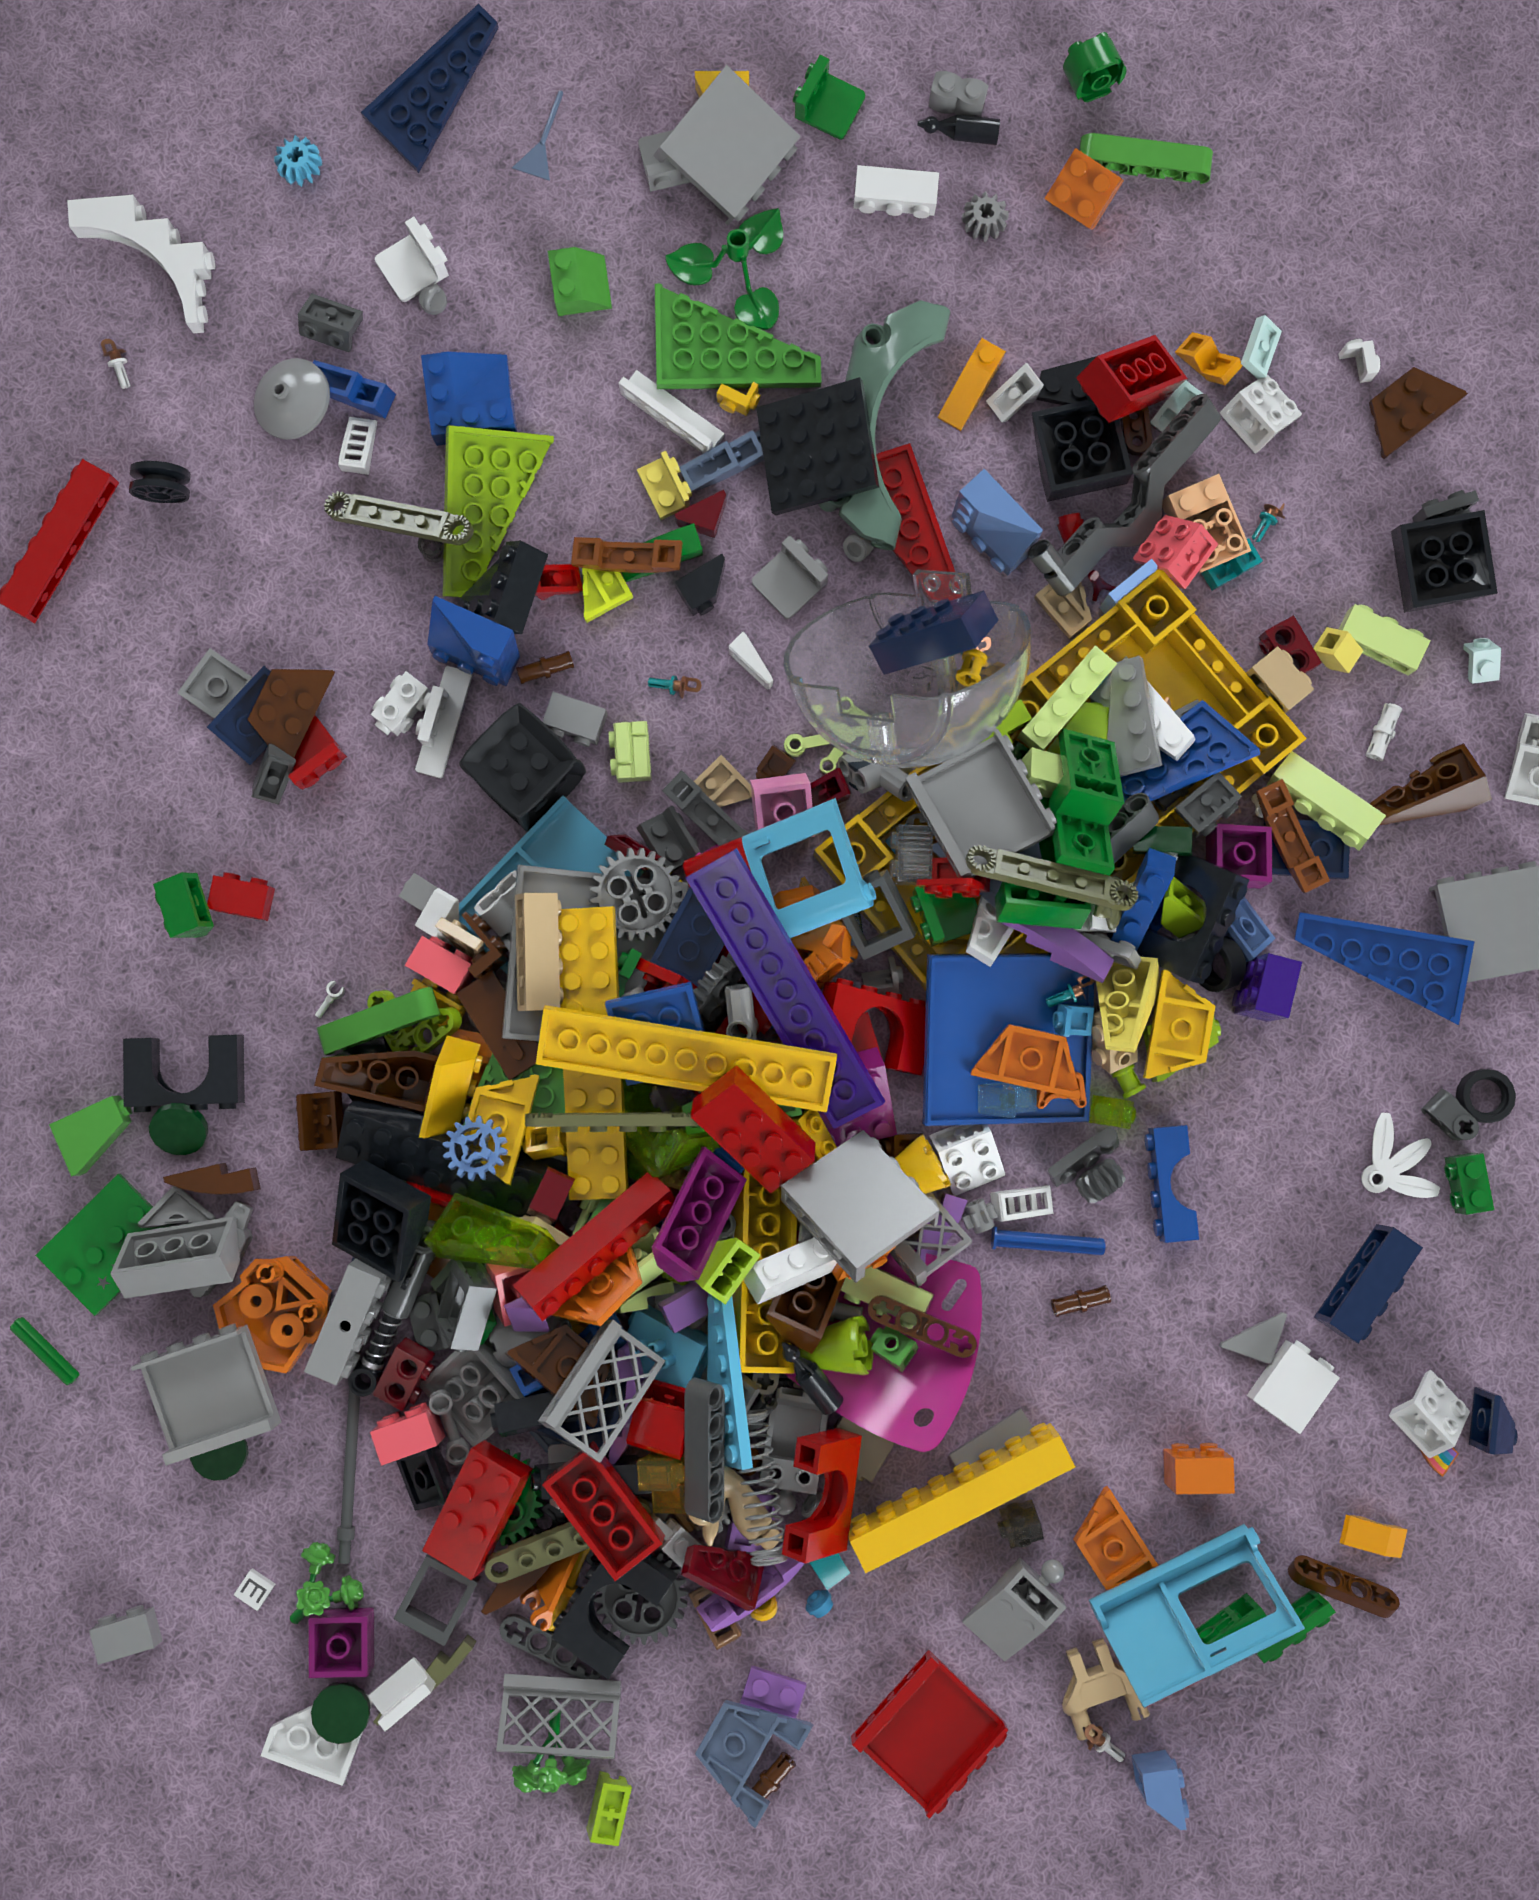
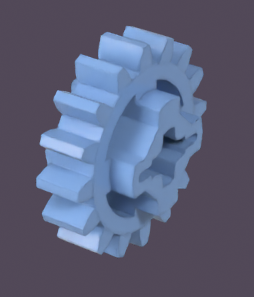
(468, 1159)

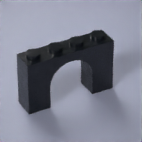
(1222, 894)
(146, 1088)
(582, 1631)

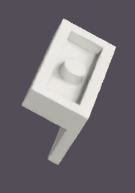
(401, 1692)

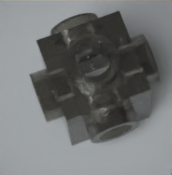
(1020, 1524)

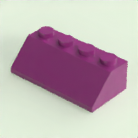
(697, 1217)

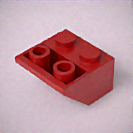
(660, 1420)

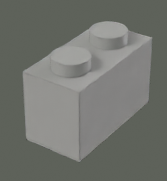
(575, 719)
(125, 1635)

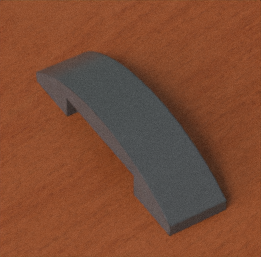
(702, 810)

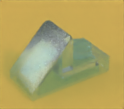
(1006, 1099)

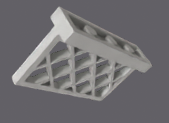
(911, 1261)
(580, 1377)
(559, 1689)

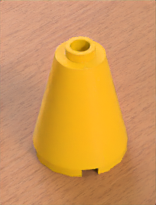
(923, 1165)

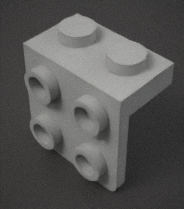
(658, 174)
(791, 578)

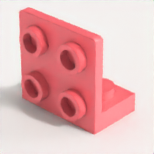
(1177, 548)

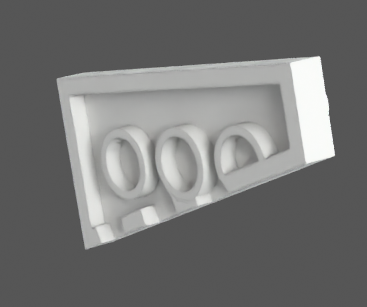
(1171, 732)
(987, 934)

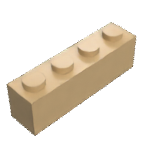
(538, 951)

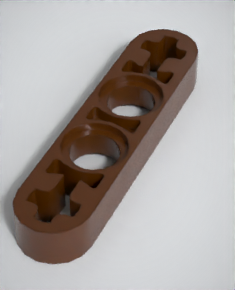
(924, 1320)
(1375, 1599)

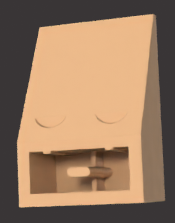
(1211, 506)

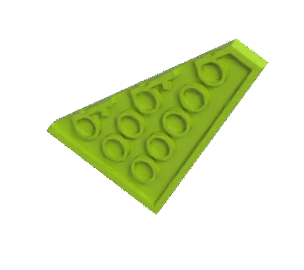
(485, 483)

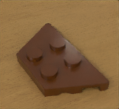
(1410, 407)
(288, 706)
(552, 1359)

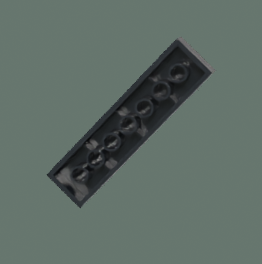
(391, 1142)

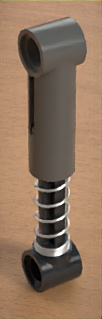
(396, 1307)

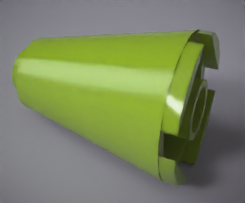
(844, 1348)

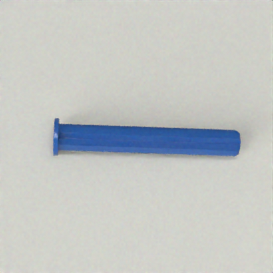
(1047, 1242)

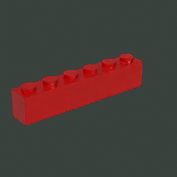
(58, 540)
(595, 1246)

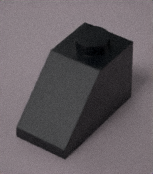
(701, 586)

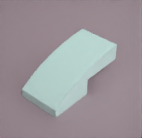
(1174, 405)

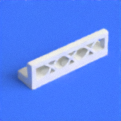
(670, 412)

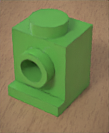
(900, 1354)

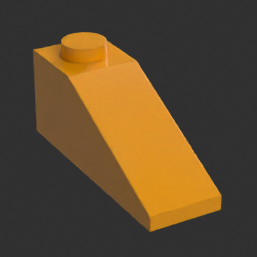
(972, 384)

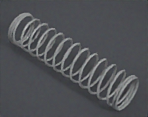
(753, 1417)

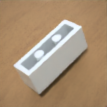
(896, 191)
(788, 1270)

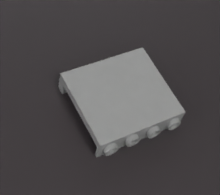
(729, 144)
(981, 802)
(1498, 915)
(858, 1203)
(209, 1392)

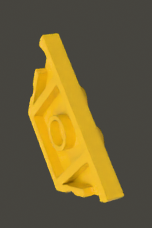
(1178, 1028)
(506, 1106)

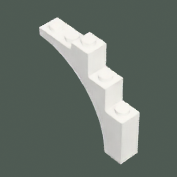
(125, 222)

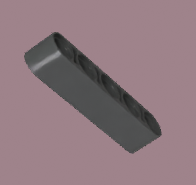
(1131, 824)
(704, 1449)

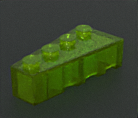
(488, 1236)

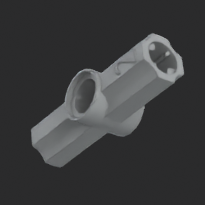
(741, 1011)

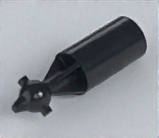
(964, 128)
(813, 1380)

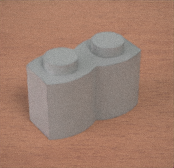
(957, 95)

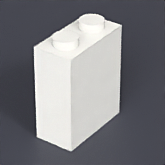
(1294, 1385)

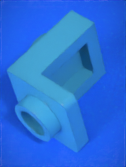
(1073, 1020)

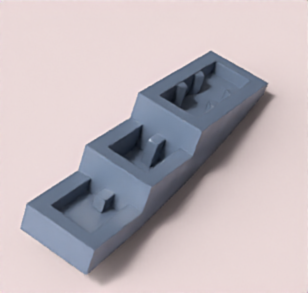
(723, 461)

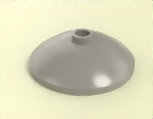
(299, 405)

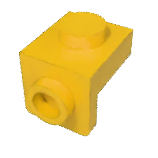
(732, 400)

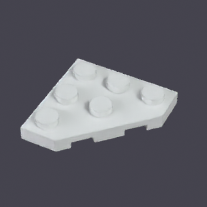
(300, 1747)

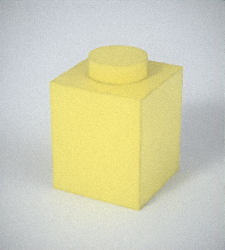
(1338, 650)

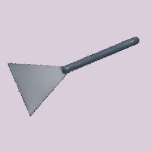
(536, 159)

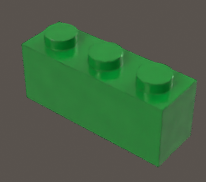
(1034, 907)

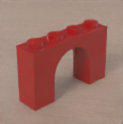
(905, 1021)
(828, 1528)

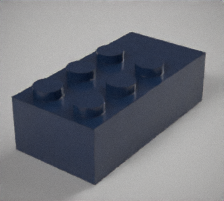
(933, 632)
(1368, 1283)

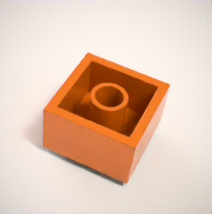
(1084, 189)
(1198, 1469)

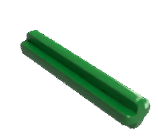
(44, 1351)

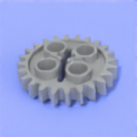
(659, 883)

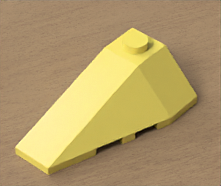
(1126, 1003)

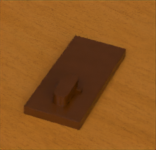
(485, 1005)

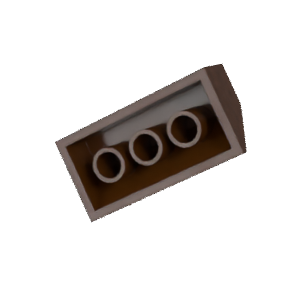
(805, 1311)

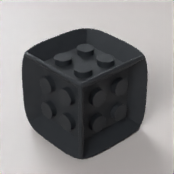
(522, 765)

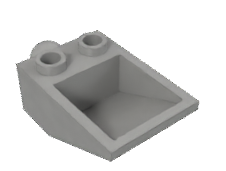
(787, 1423)
(1012, 1610)

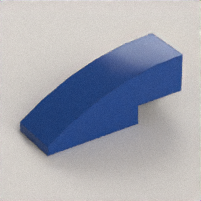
(357, 391)

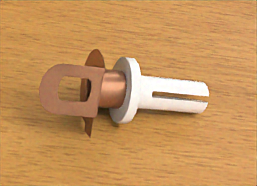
(116, 362)
(1102, 1742)

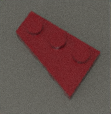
(724, 1573)

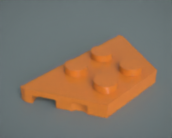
(1030, 1060)
(604, 1292)
(1112, 1543)

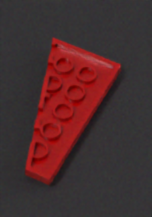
(920, 537)

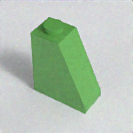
(90, 1132)

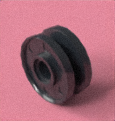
(159, 482)

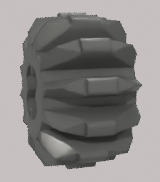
(1100, 1180)

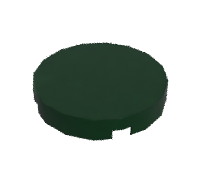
(178, 1129)
(221, 1462)
(340, 1712)

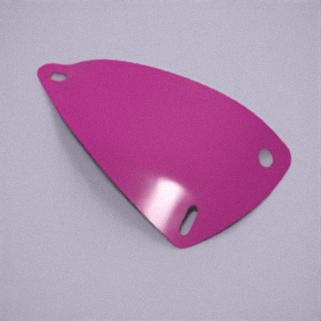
(933, 1379)

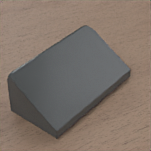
(273, 775)

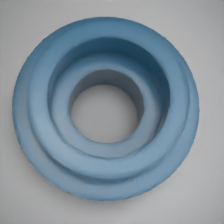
(819, 1603)

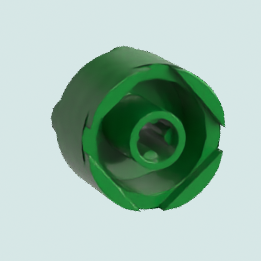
(1093, 67)

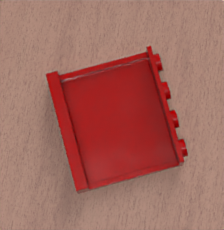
(930, 1733)

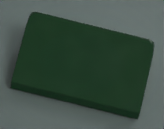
(1166, 839)

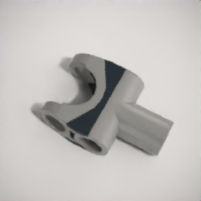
(867, 777)

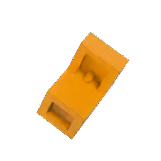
(1205, 358)
(1373, 1536)

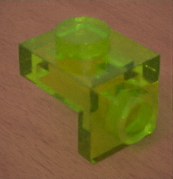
(1112, 1112)

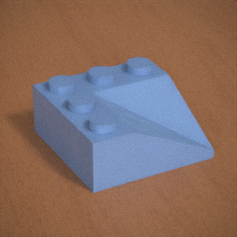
(995, 522)

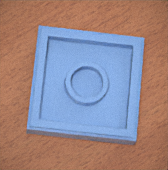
(1128, 585)

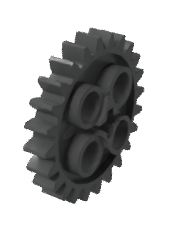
(711, 991)
(646, 1626)

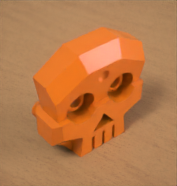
(827, 945)
(272, 1282)

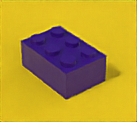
(1267, 988)

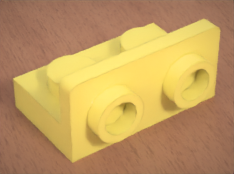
(664, 486)

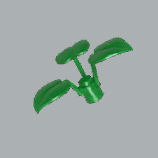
(761, 232)

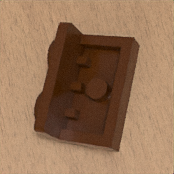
(319, 1120)

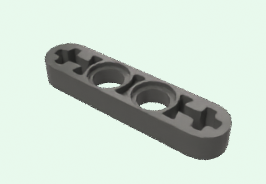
(547, 1653)

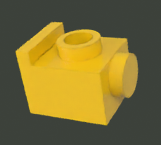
(535, 1138)

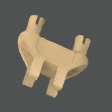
(1097, 1686)

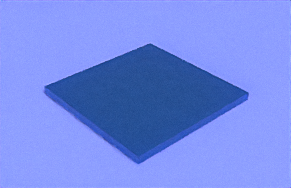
(969, 1010)

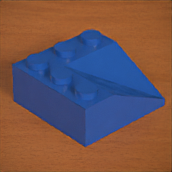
(468, 392)
(472, 642)

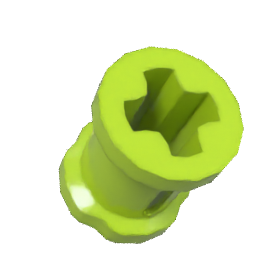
(1128, 1081)

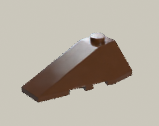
(1445, 788)
(387, 1077)

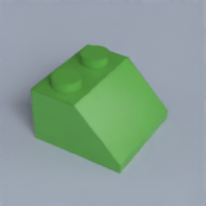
(579, 281)

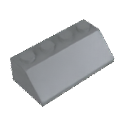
(177, 1258)

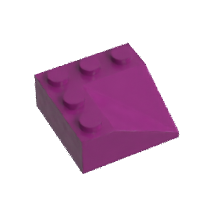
(877, 1122)

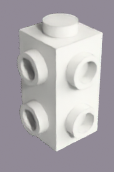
(400, 705)

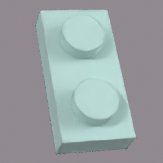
(1261, 347)

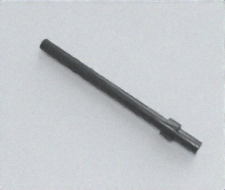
(346, 1531)

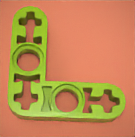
(412, 1036)

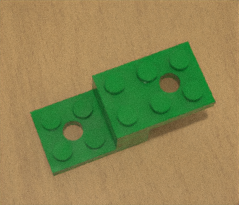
(1086, 802)
(1310, 1608)

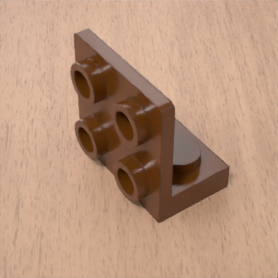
(495, 957)

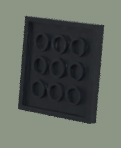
(817, 446)

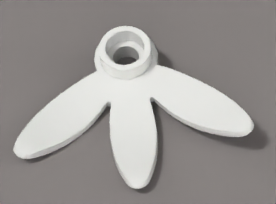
(1391, 1168)

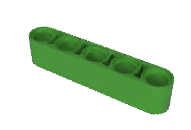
(1149, 157)
(378, 1020)

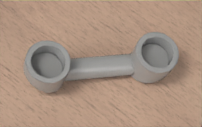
(457, 1447)

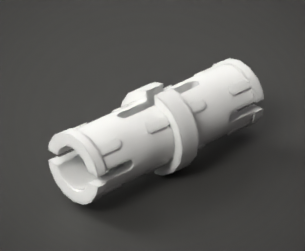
(1383, 731)

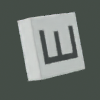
(254, 1589)

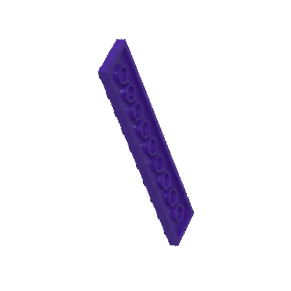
(782, 979)

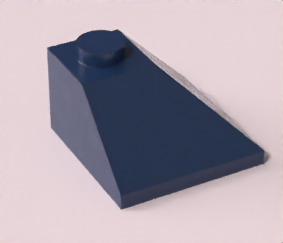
(1491, 1424)

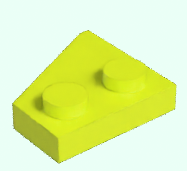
(603, 592)

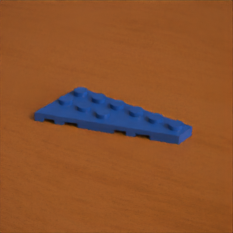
(1215, 748)
(1410, 963)

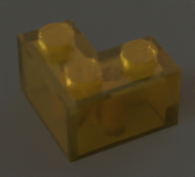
(665, 1479)

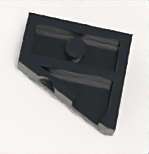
(1061, 383)

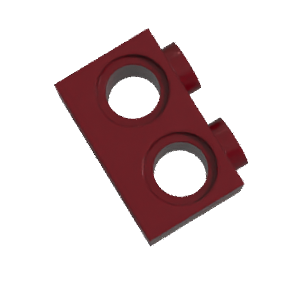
(1296, 643)
(401, 1372)

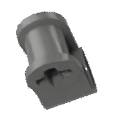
(1447, 1113)

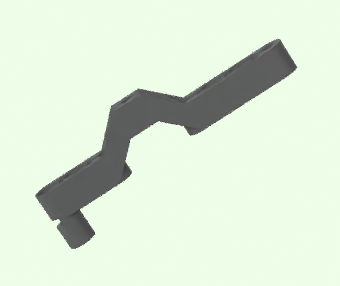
(1151, 472)

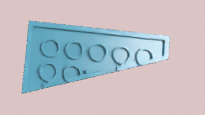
(725, 1369)

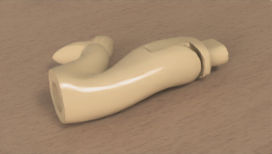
(733, 1492)

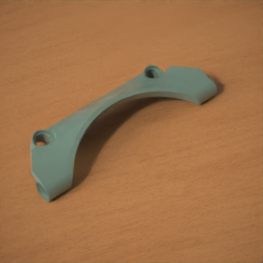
(901, 337)

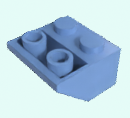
(1160, 1785)

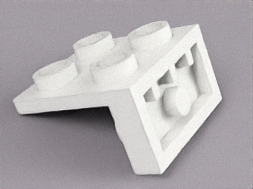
(1260, 412)
(968, 1156)
(1432, 1416)

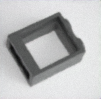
(892, 937)
(465, 1305)
(423, 1622)

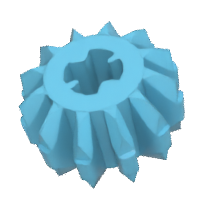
(298, 160)

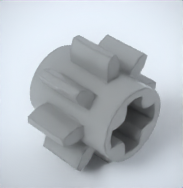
(979, 1216)

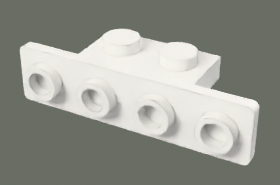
(441, 721)

